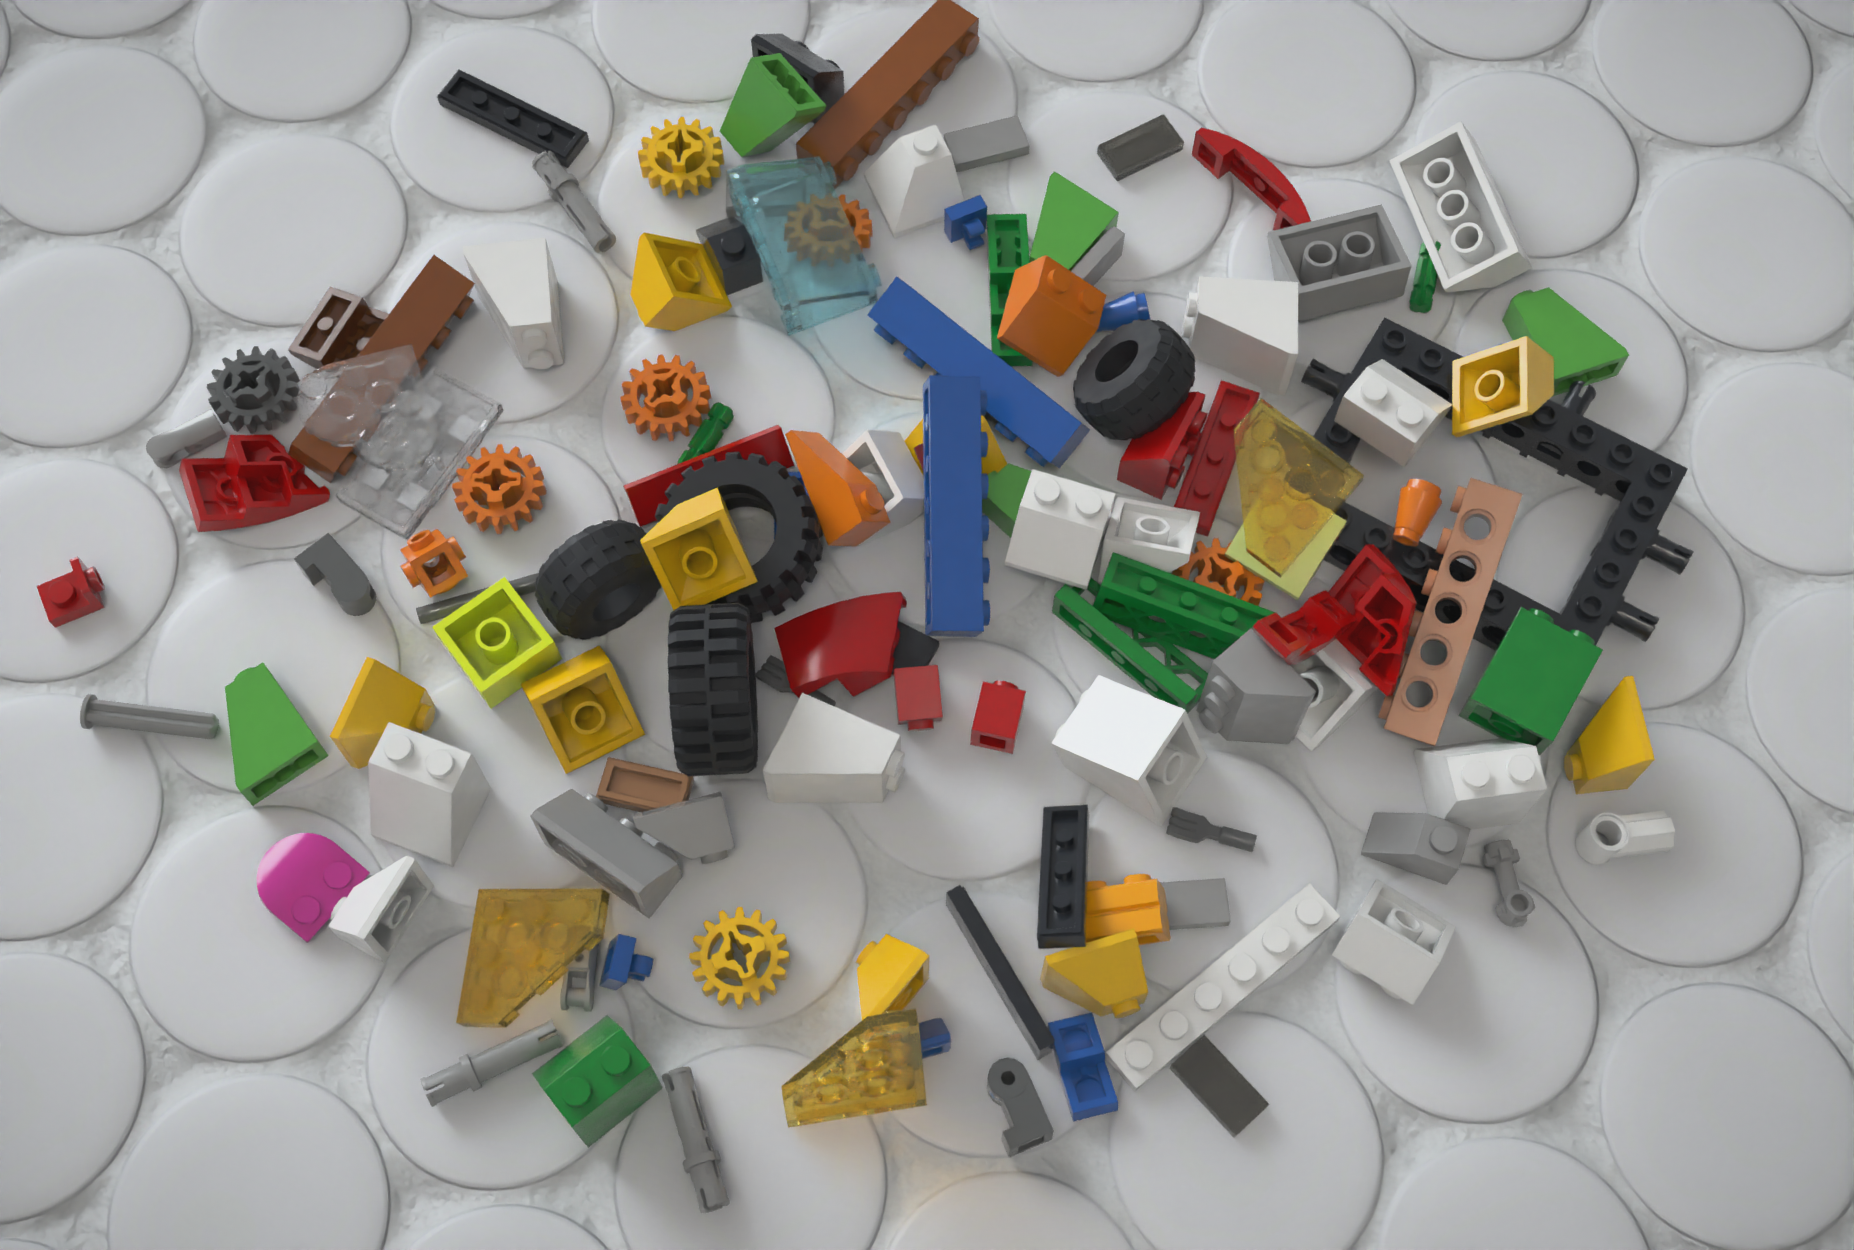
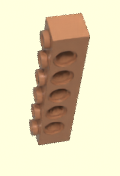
(1498, 509)

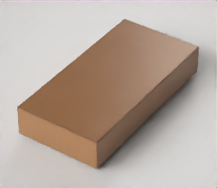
(641, 786)

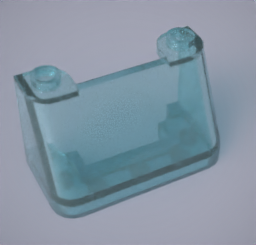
(803, 240)

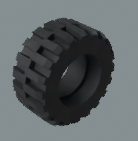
(784, 497)
(712, 689)

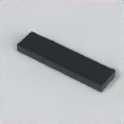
(512, 117)
(1063, 877)
(1000, 972)

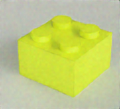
(497, 642)

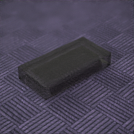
(1140, 147)
(1219, 1086)

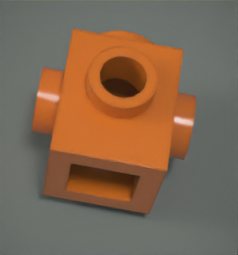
(443, 571)

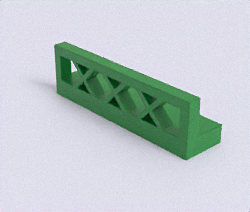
(1179, 602)
(1129, 653)

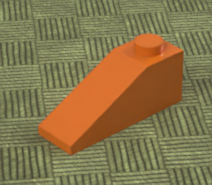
(841, 494)

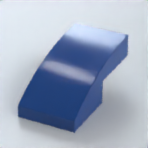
(1083, 1067)

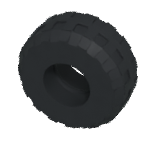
(1134, 379)
(596, 580)

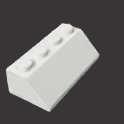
(1461, 209)

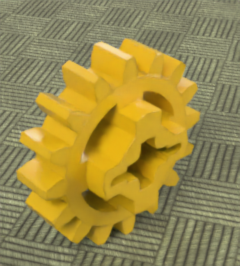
(663, 152)
(723, 965)

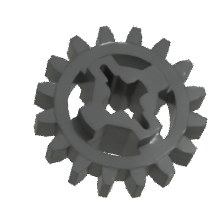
(254, 390)

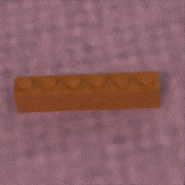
(891, 89)
(417, 320)

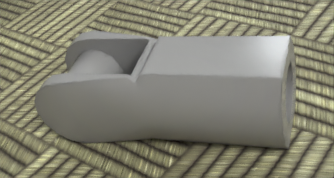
(186, 439)
(581, 967)

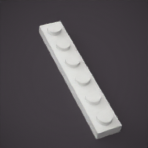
(1221, 987)

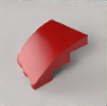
(248, 485)
(1384, 613)
(842, 642)

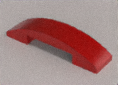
(1223, 154)
(1305, 630)

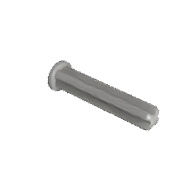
(147, 718)

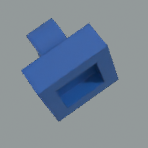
(966, 222)
(623, 964)

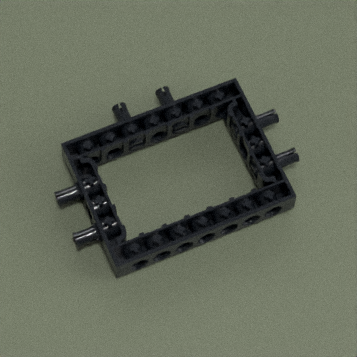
(1552, 435)

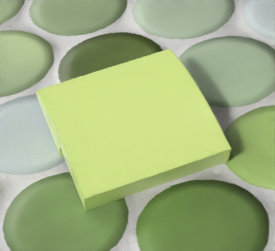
(1304, 567)

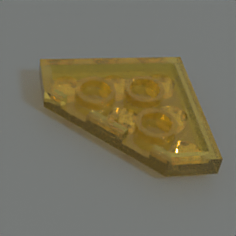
(1286, 486)
(523, 947)
(861, 1074)

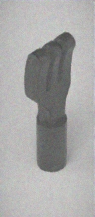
(775, 675)
(1197, 828)

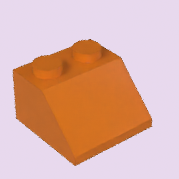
(1050, 314)

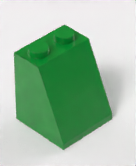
(1531, 680)
(598, 1080)

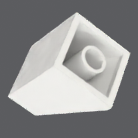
(521, 296)
(1245, 328)
(1131, 747)
(832, 758)
(1480, 781)
(424, 794)

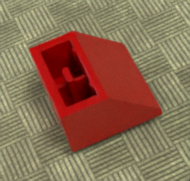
(1158, 457)

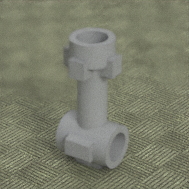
(1516, 902)

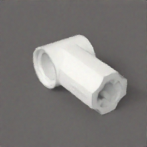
(1626, 836)

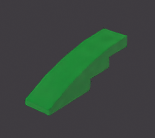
(1006, 252)

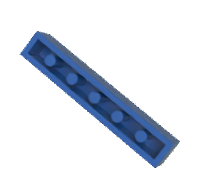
(952, 351)
(954, 506)

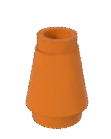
(1415, 510)

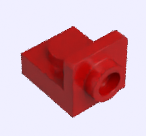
(72, 594)

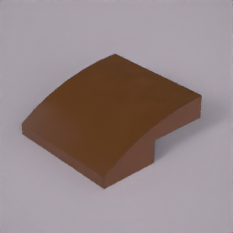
(336, 329)

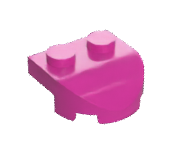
(305, 879)

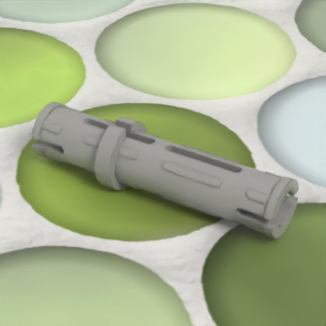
(565, 190)
(490, 1063)
(698, 1149)

